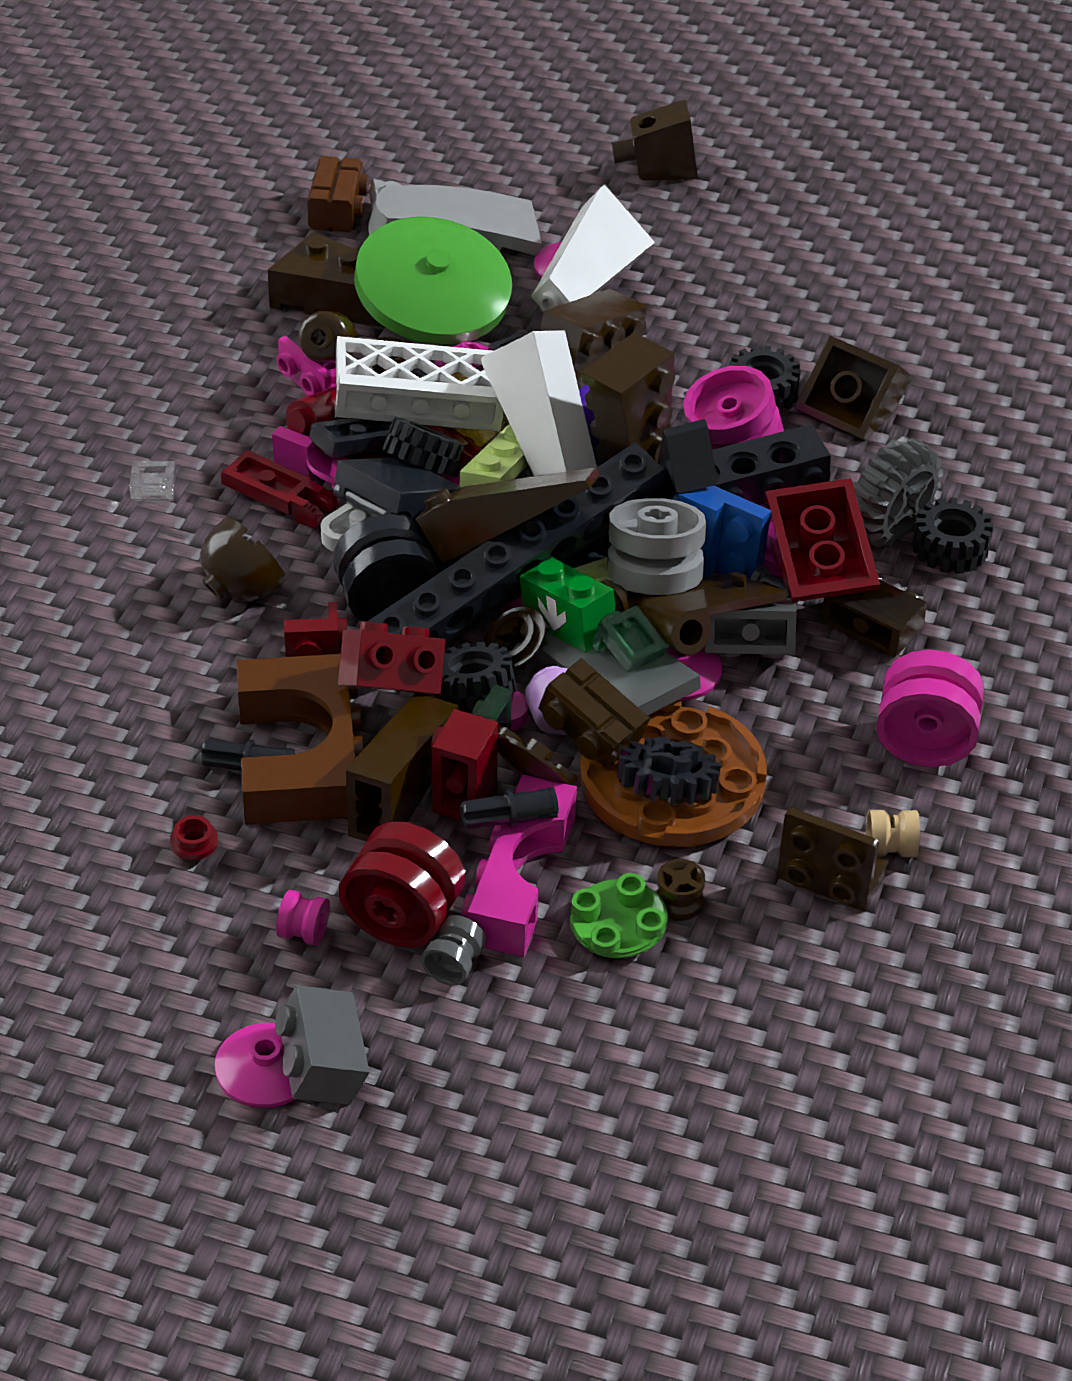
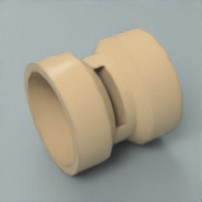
(895, 832)

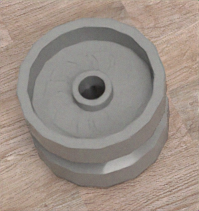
(656, 546)

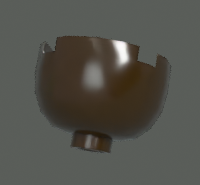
(238, 565)

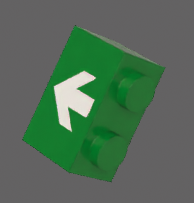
(567, 601)

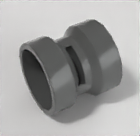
(451, 954)

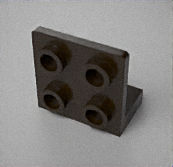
(830, 859)

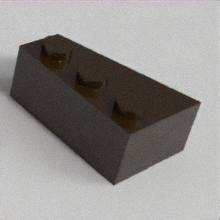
(318, 277)
(595, 325)

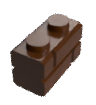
(337, 194)

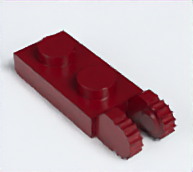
(279, 488)

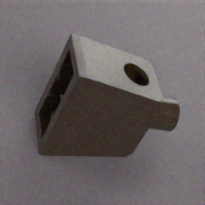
(660, 144)

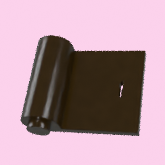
(685, 616)

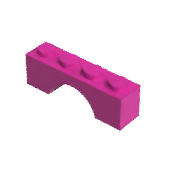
(505, 902)

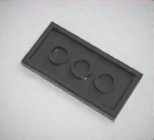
(647, 686)

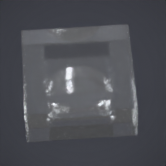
(152, 481)

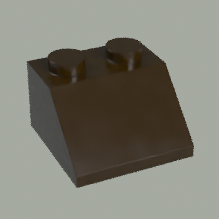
(852, 389)

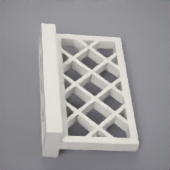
(428, 400)

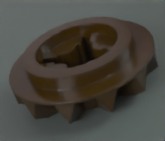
(511, 626)

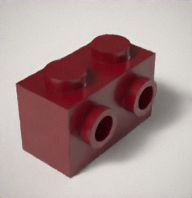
(391, 660)
(463, 762)

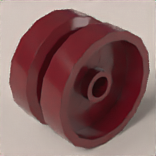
(402, 884)

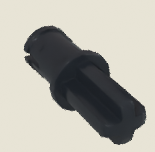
(229, 754)
(510, 808)

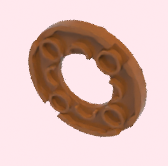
(684, 825)

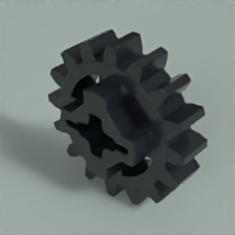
(668, 770)

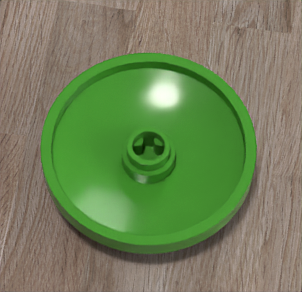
(432, 280)

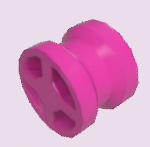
(302, 917)

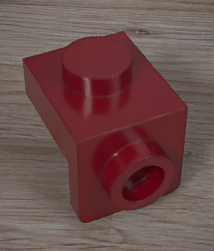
(314, 636)

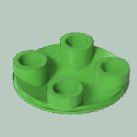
(618, 917)

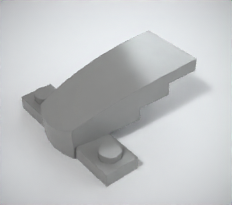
(496, 216)

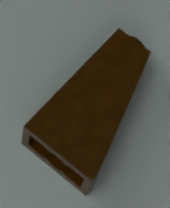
(394, 767)

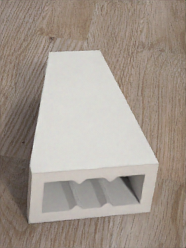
(593, 253)
(542, 401)

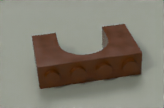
(309, 782)

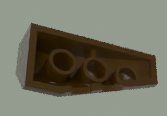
(486, 510)

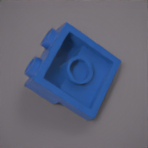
(734, 530)

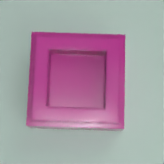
(292, 450)

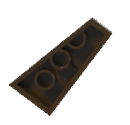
(630, 396)

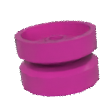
(735, 405)
(930, 708)

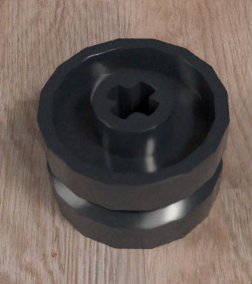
(382, 563)

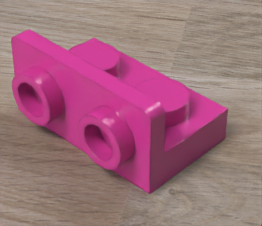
(303, 371)

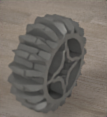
(896, 488)

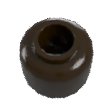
(313, 336)

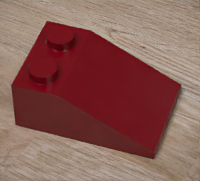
(820, 540)

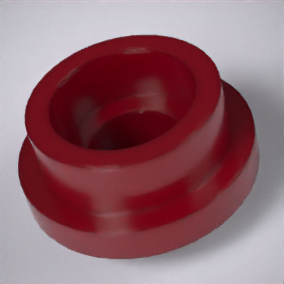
(193, 838)

